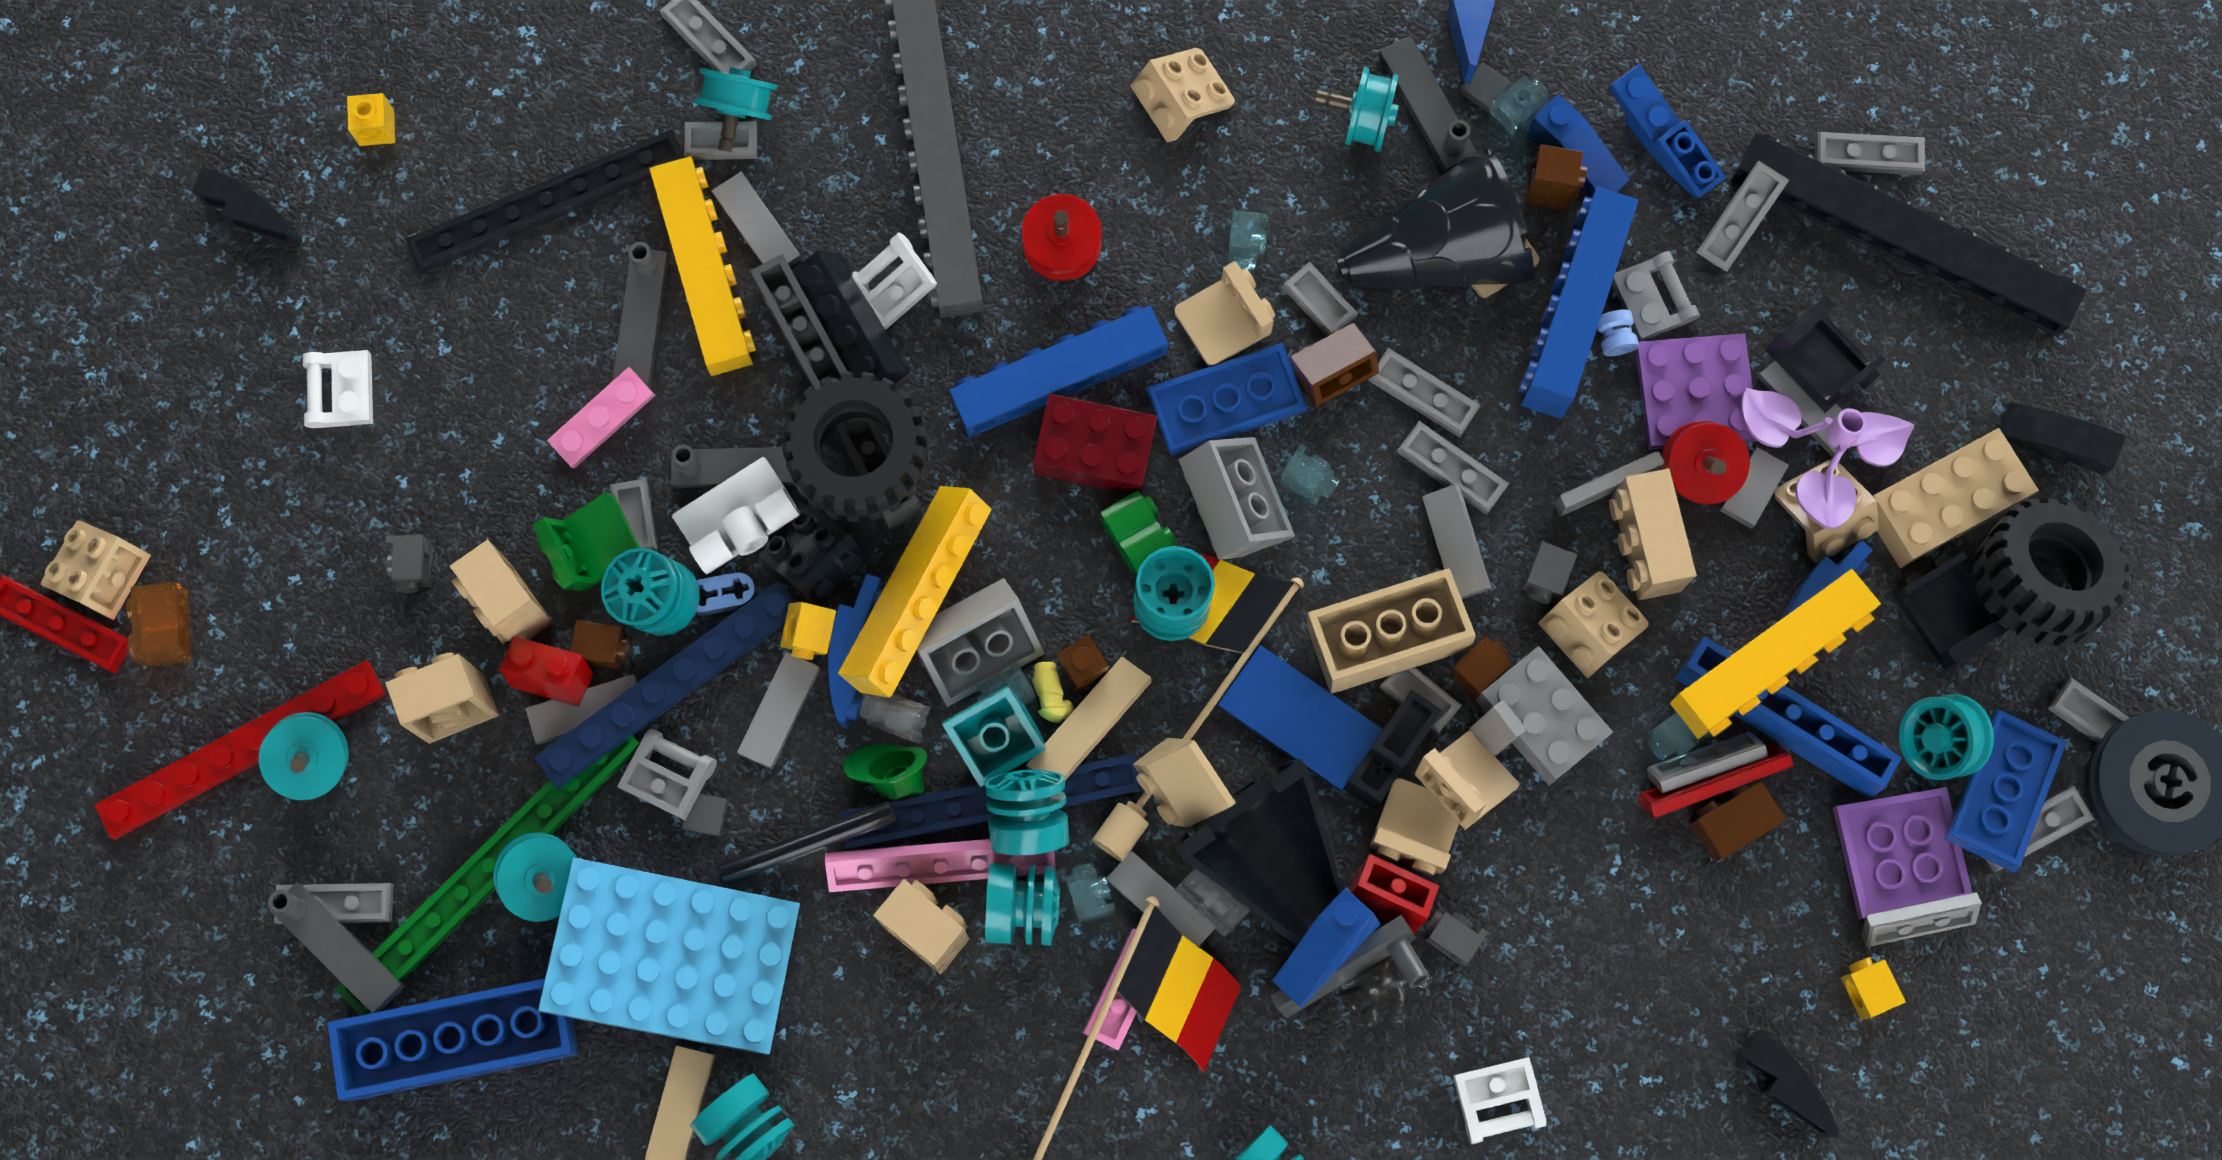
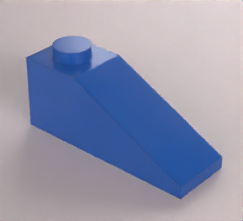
(1468, 28)
(1566, 128)
(1326, 947)

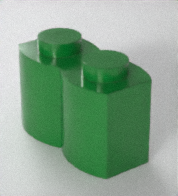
(1135, 529)

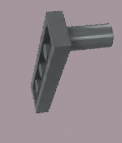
(1427, 103)
(641, 311)
(713, 466)
(1388, 940)
(335, 947)

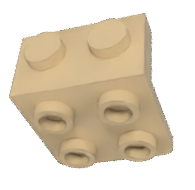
(1179, 90)
(1226, 316)
(1826, 541)
(1593, 623)
(1414, 828)

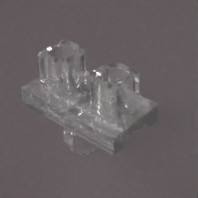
(895, 715)
(1212, 902)

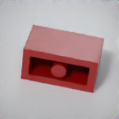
(546, 671)
(1393, 892)

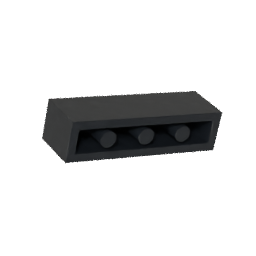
(848, 317)

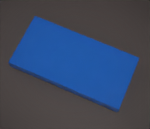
(1226, 399)
(1300, 718)
(2007, 793)

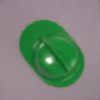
(889, 768)

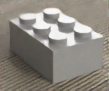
(1556, 716)

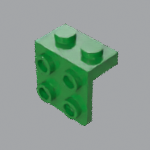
(585, 542)

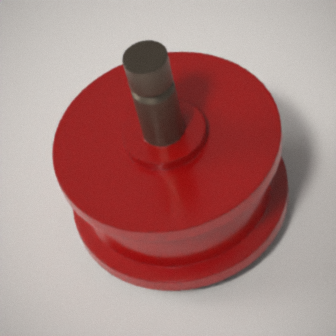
(1061, 237)
(1706, 461)

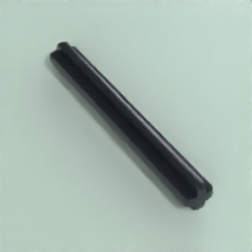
(807, 842)

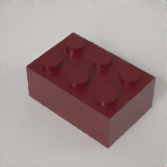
(1094, 444)

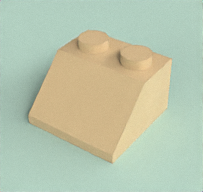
(1182, 782)

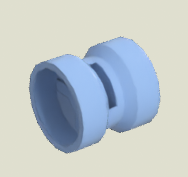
(1617, 333)

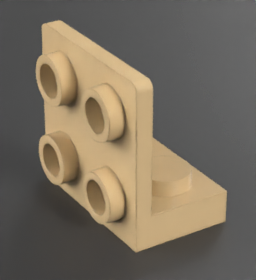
(95, 569)
(1466, 779)

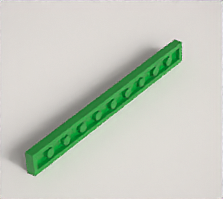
(474, 879)

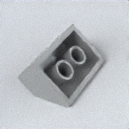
(1236, 497)
(977, 641)

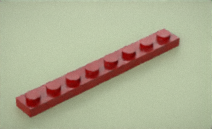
(232, 752)

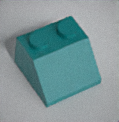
(995, 735)

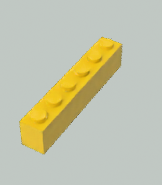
(702, 267)
(915, 591)
(1774, 654)

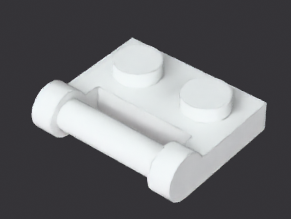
(899, 289)
(350, 389)
(1496, 1087)

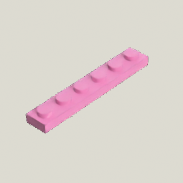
(923, 863)

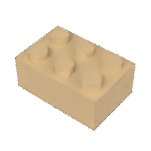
(1652, 534)
(499, 594)
(441, 697)
(922, 926)

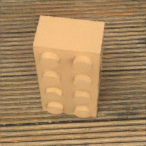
(1951, 497)
(1390, 630)

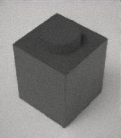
(1549, 573)

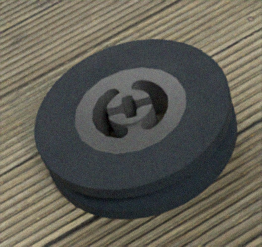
(2123, 785)

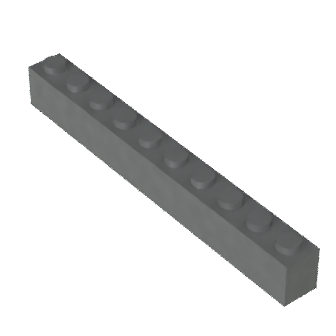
(935, 157)

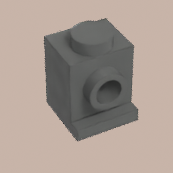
(409, 562)
(1454, 936)

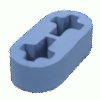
(726, 602)

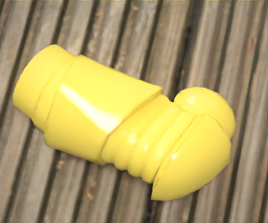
(1050, 693)

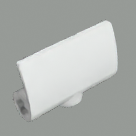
(736, 515)

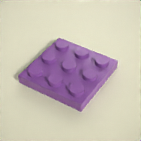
(1692, 382)
(1900, 852)

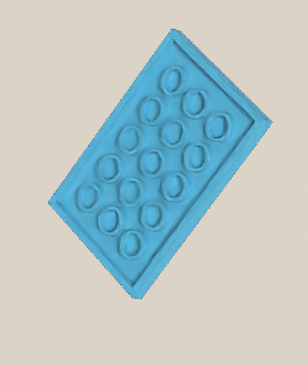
(669, 957)

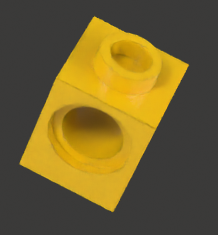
(371, 119)
(807, 630)
(1872, 988)

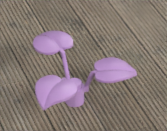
(1822, 497)

